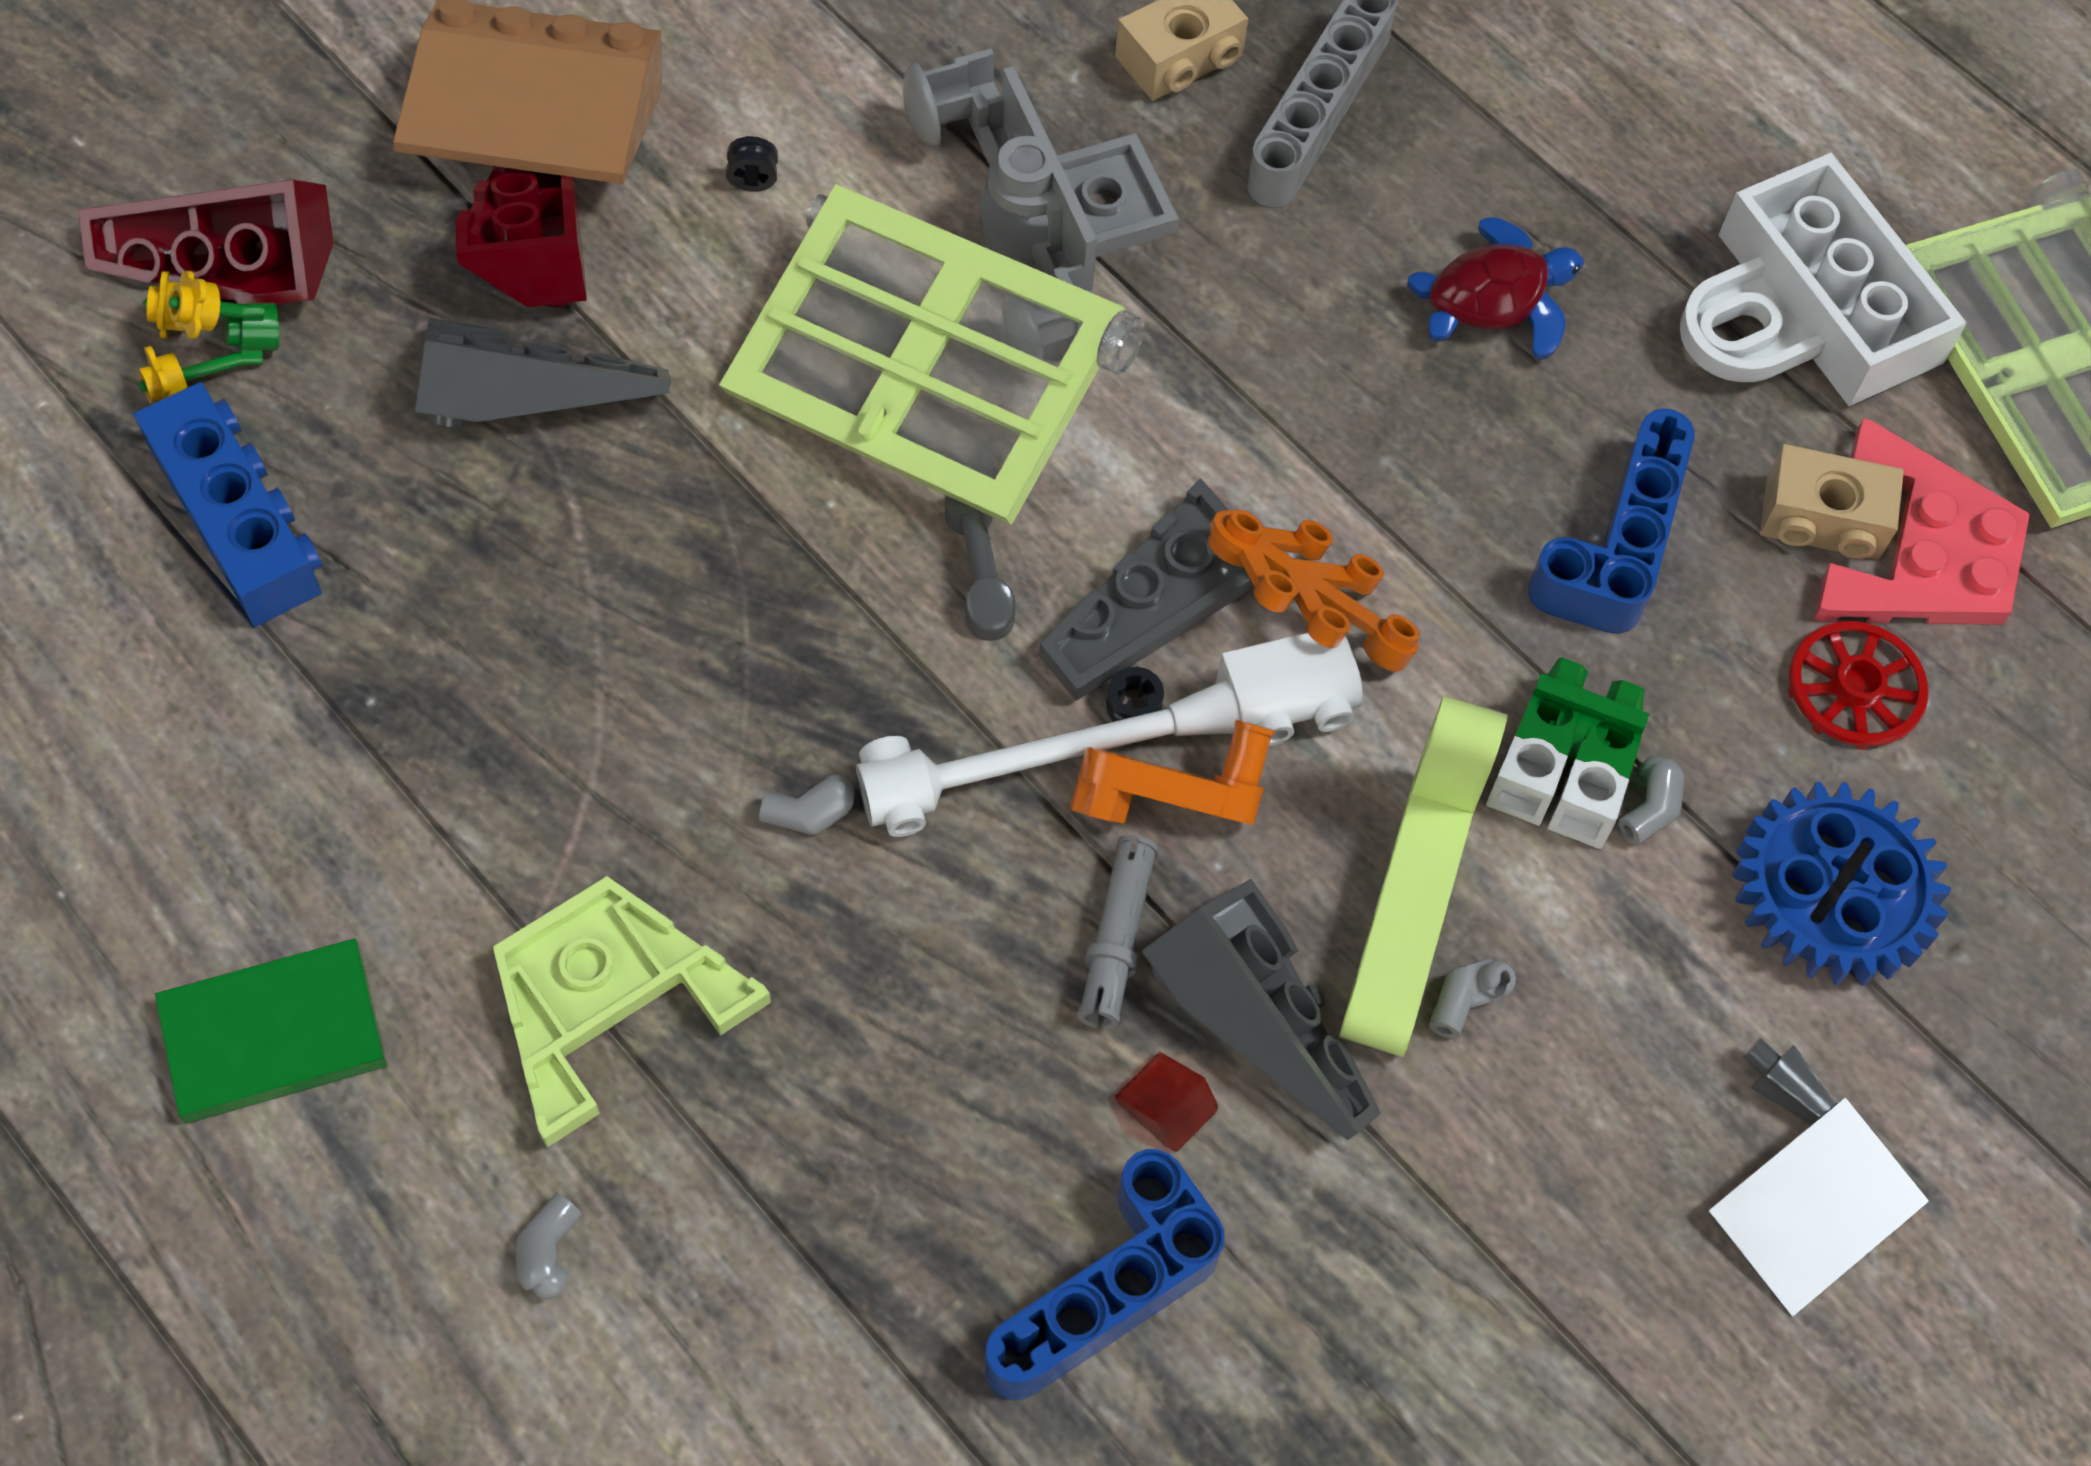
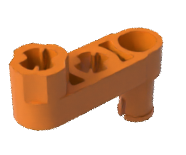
(1111, 779)

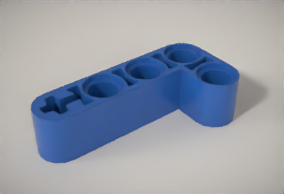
(1635, 518)
(1095, 1287)

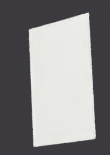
(1818, 1206)

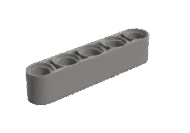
(1318, 99)

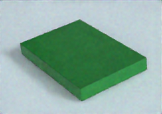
(270, 1030)

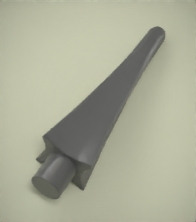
(1789, 1082)

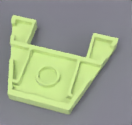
(590, 970)

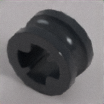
(752, 163)
(1134, 679)

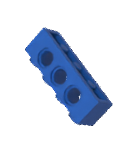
(262, 579)

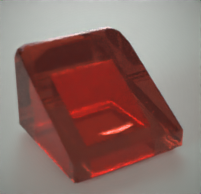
(1168, 1100)

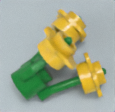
(196, 308)

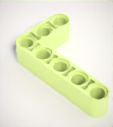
(1421, 875)

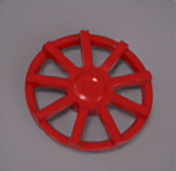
(1857, 684)

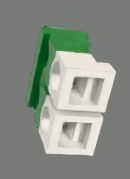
(1576, 729)

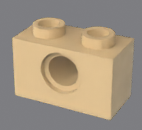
(1179, 42)
(1860, 492)

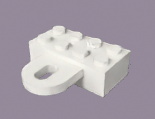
(1825, 287)

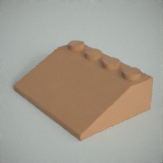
(530, 91)

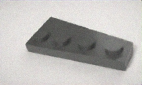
(1147, 599)

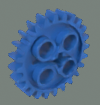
(1894, 918)

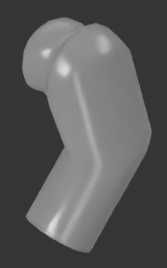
(1663, 800)
(812, 811)
(1469, 988)
(538, 1251)

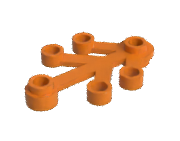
(1246, 543)

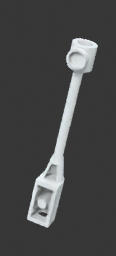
(1255, 684)

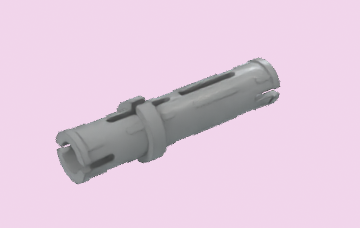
(1113, 954)

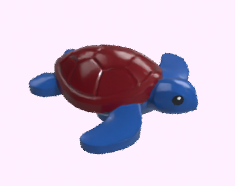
(1500, 287)

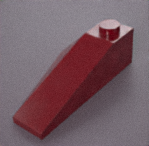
(525, 237)
(246, 239)

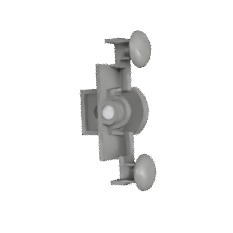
(1037, 200)

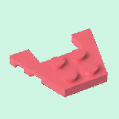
(1952, 552)

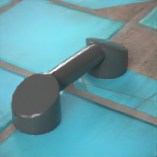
(990, 599)

